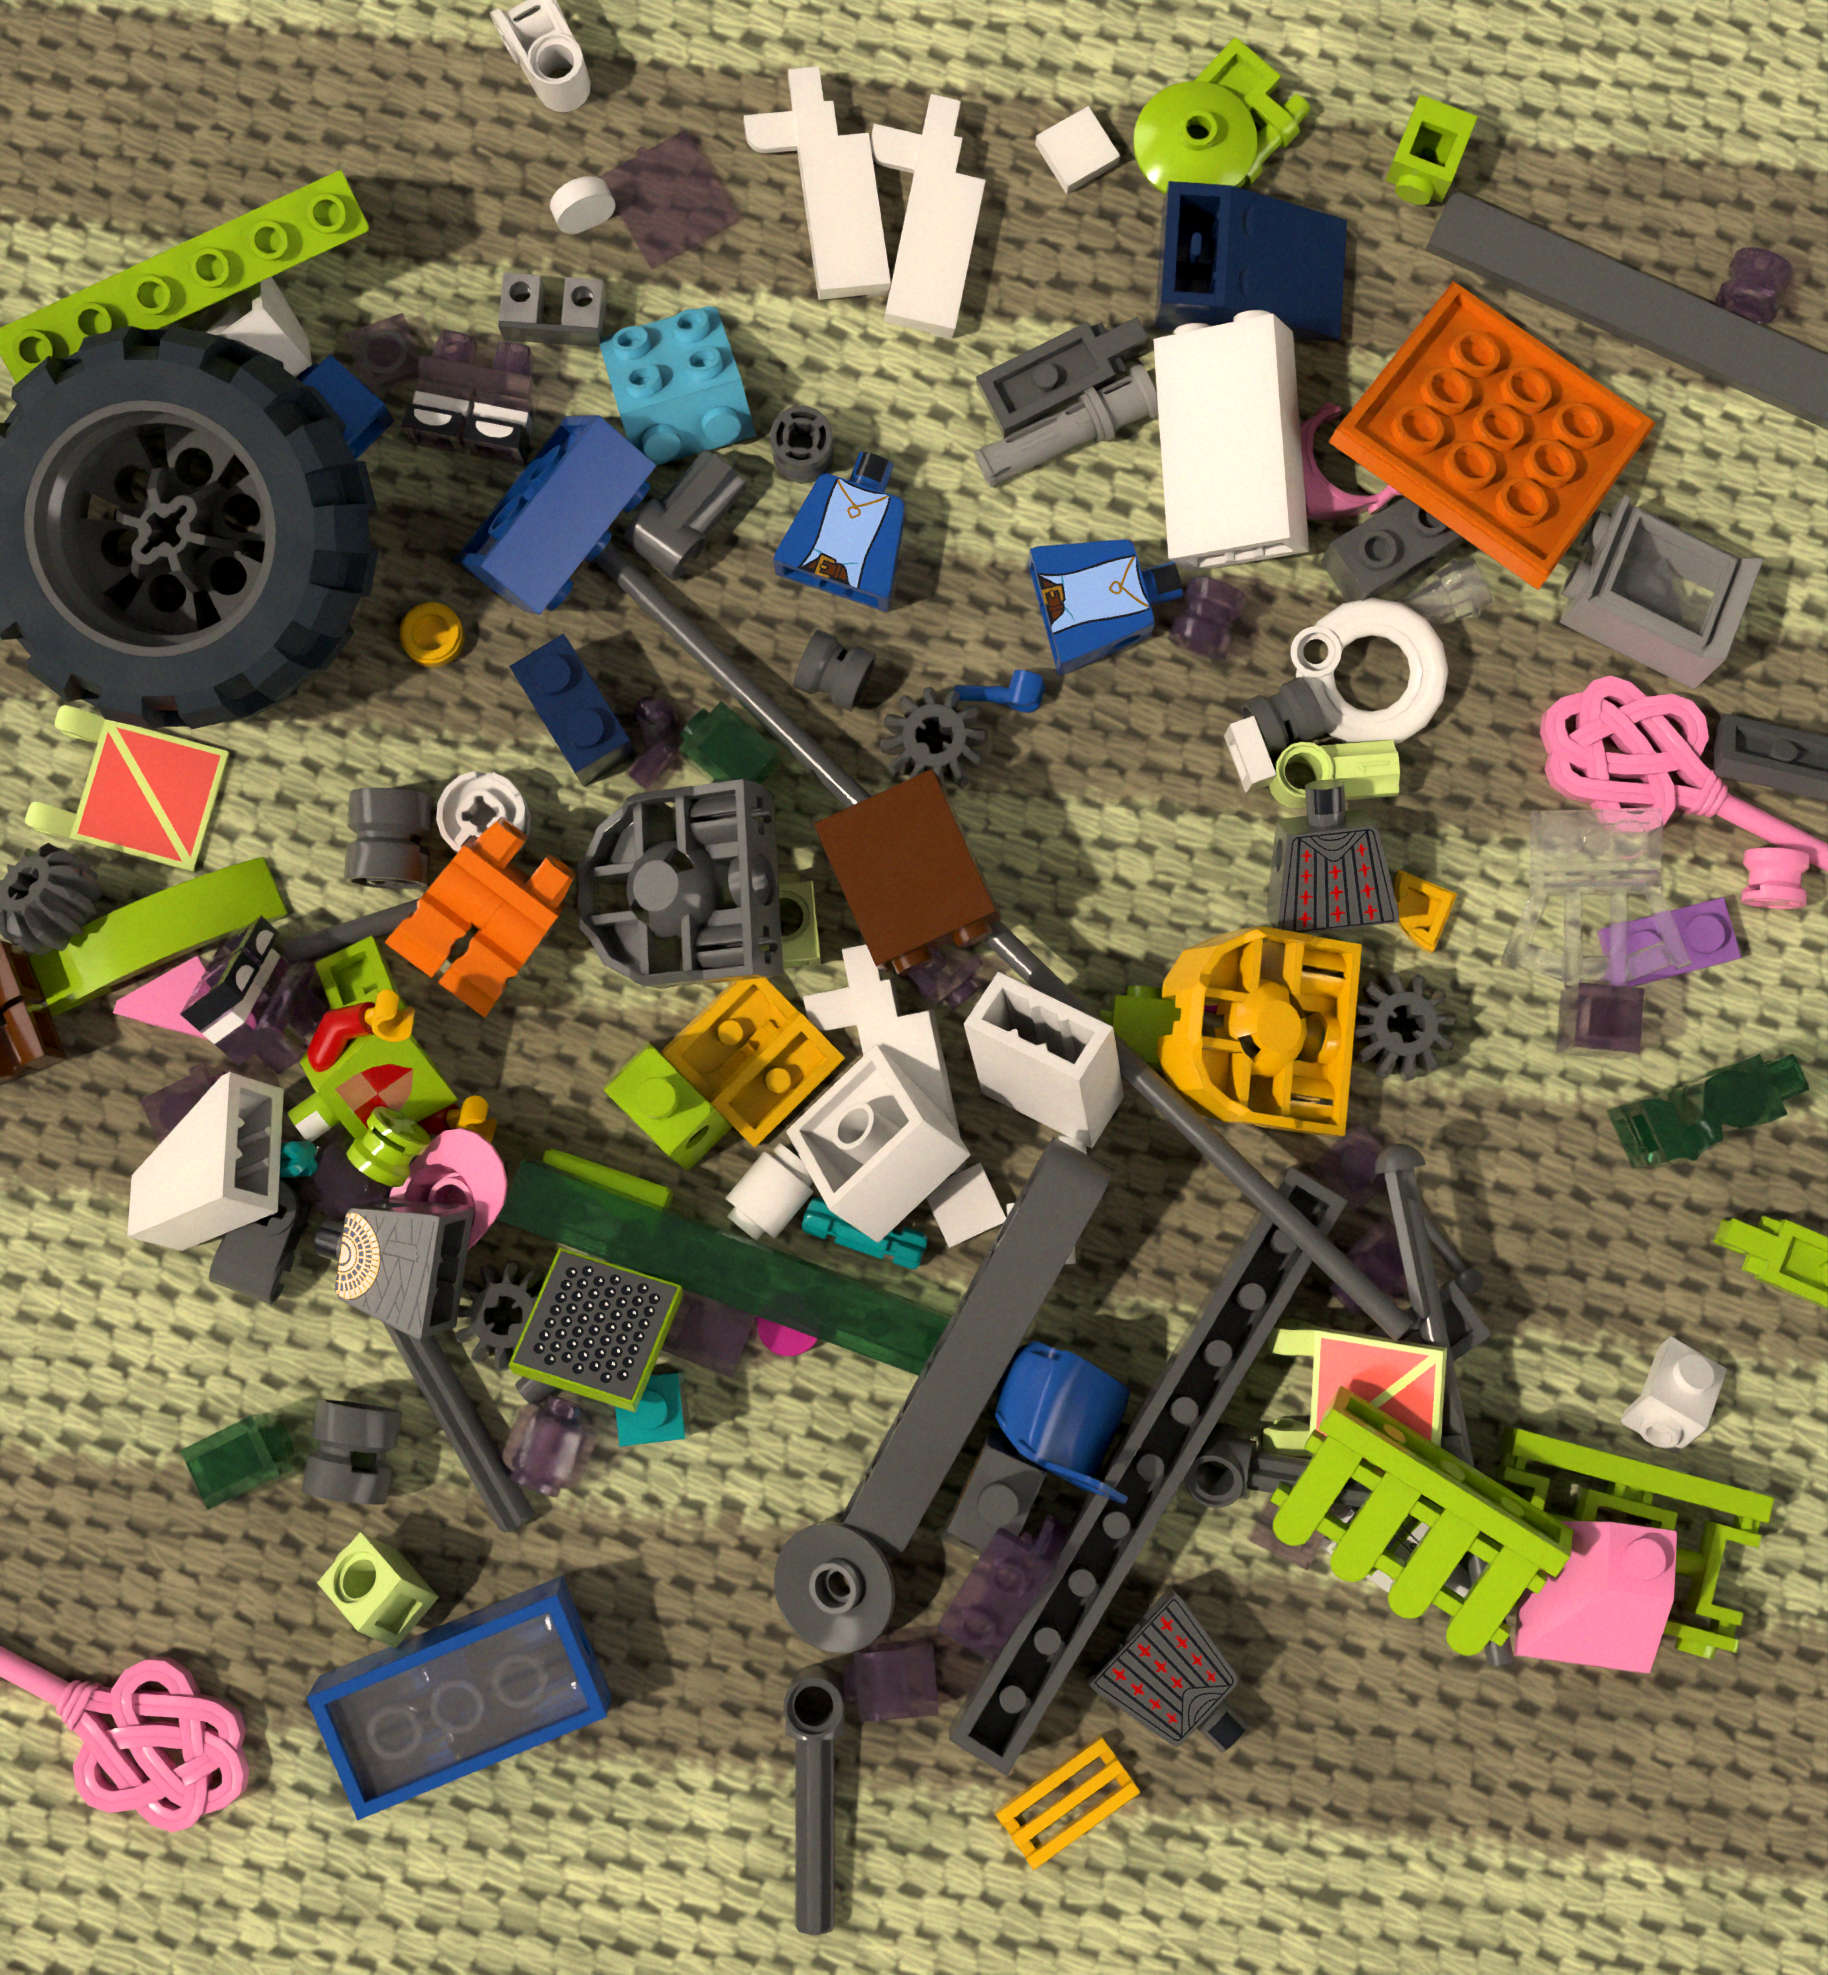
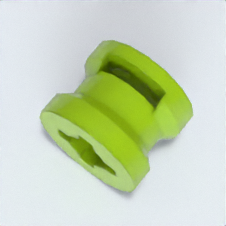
(388, 1146)

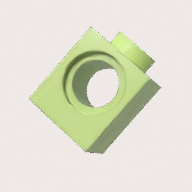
(802, 946)
(377, 1590)

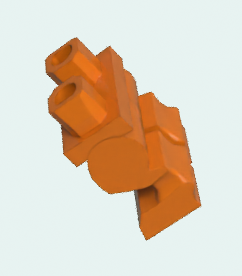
(496, 898)

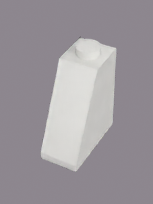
(212, 1168)

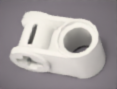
(541, 43)

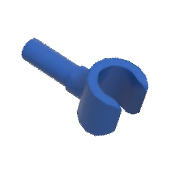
(1022, 695)

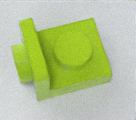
(355, 972)

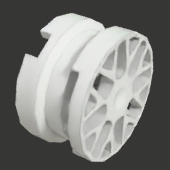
(475, 803)

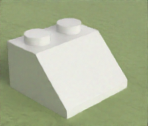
(876, 1145)

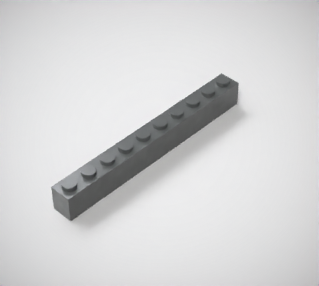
(1147, 1470)

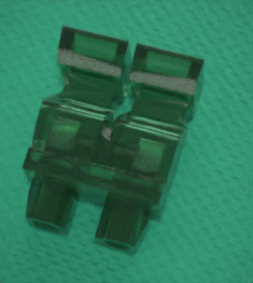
(1699, 1111)

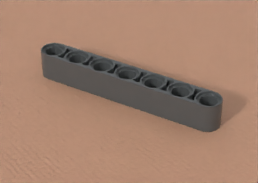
(977, 1345)

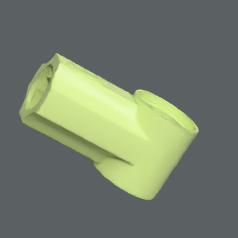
(1364, 767)

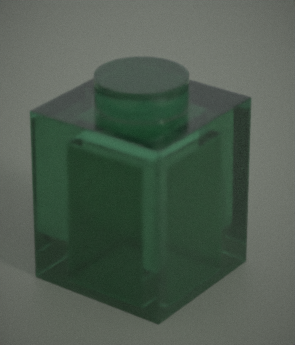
(727, 747)
(239, 1459)

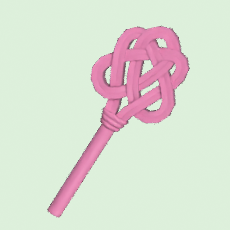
(1706, 794)
(105, 1746)

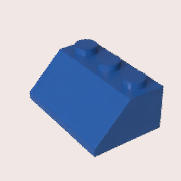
(557, 513)

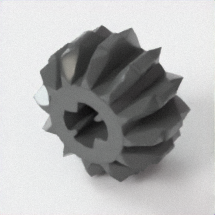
(949, 725)
(47, 899)
(1411, 1007)
(493, 1297)

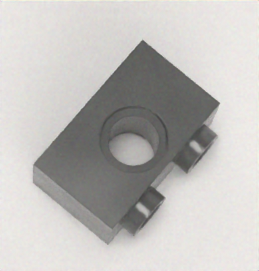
(1388, 550)

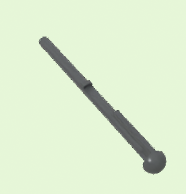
(1398, 1166)

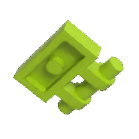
(1253, 82)

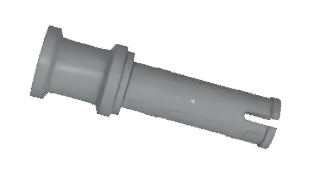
(1094, 416)

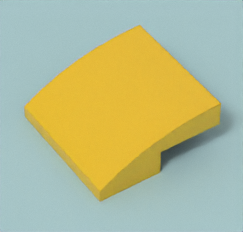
(752, 1056)

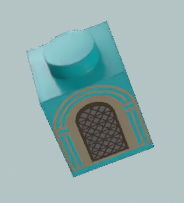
(660, 1414)

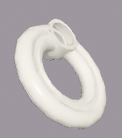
(1418, 643)

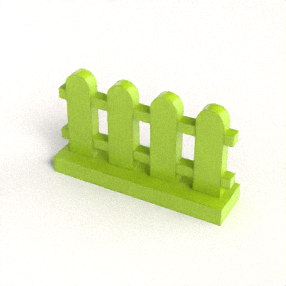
(1469, 1504)

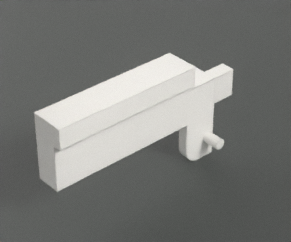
(836, 188)
(937, 220)
(875, 1009)

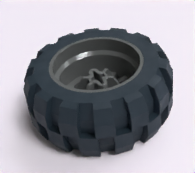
(83, 436)

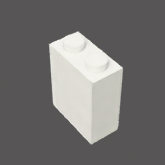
(1045, 1059)

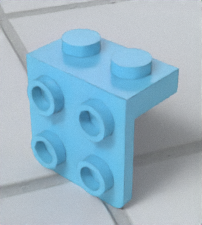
(677, 385)

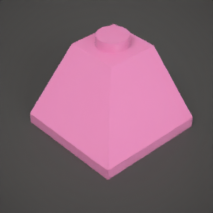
(1605, 1601)

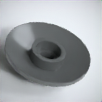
(815, 1601)

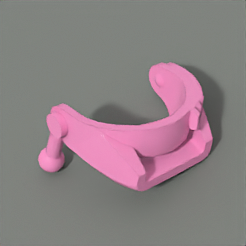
(1322, 498)

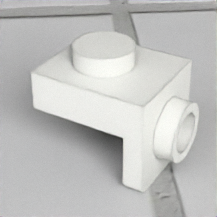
(1676, 1397)

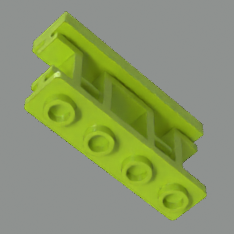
(1632, 1491)

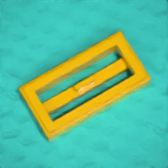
(1022, 1834)

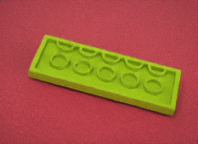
(191, 273)

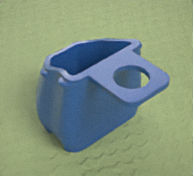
(1061, 1413)

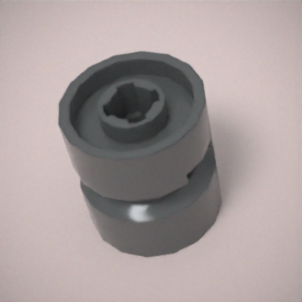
(388, 838)
(347, 1428)

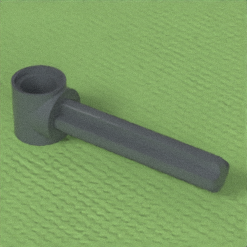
(1249, 1471)
(815, 1797)

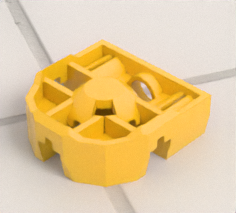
(1265, 995)

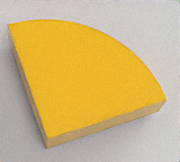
(1421, 909)

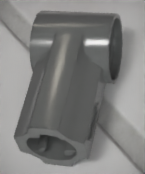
(677, 525)

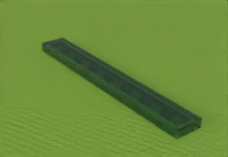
(722, 1266)

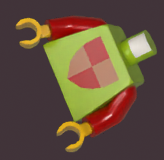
(372, 1060)

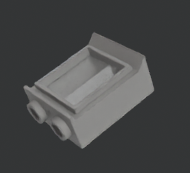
(1658, 593)

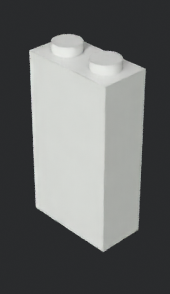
(1231, 442)

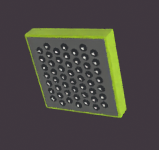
(596, 1329)

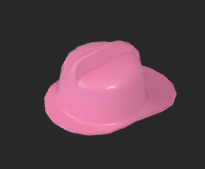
(459, 1170)

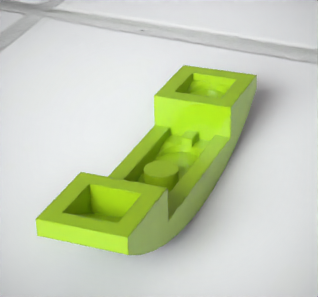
(157, 932)

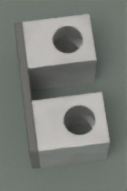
(525, 319)

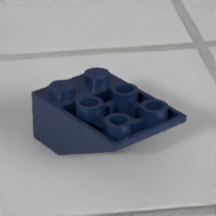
(1248, 252)

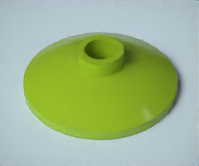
(1170, 154)

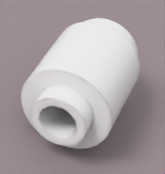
(770, 1193)

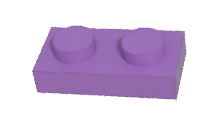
(1704, 931)

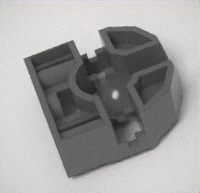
(694, 904)

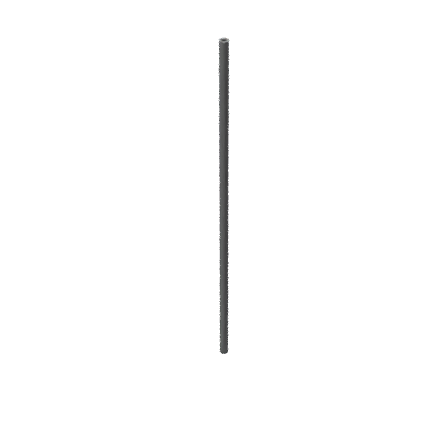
(1019, 956)

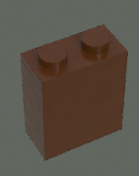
(909, 874)

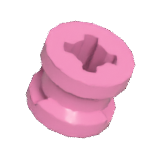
(1775, 878)

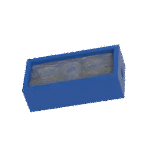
(459, 1697)

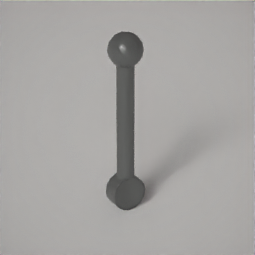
(1467, 1279)

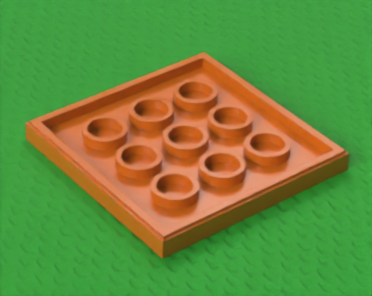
(1493, 434)

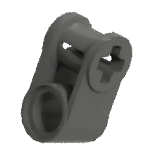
(259, 1252)

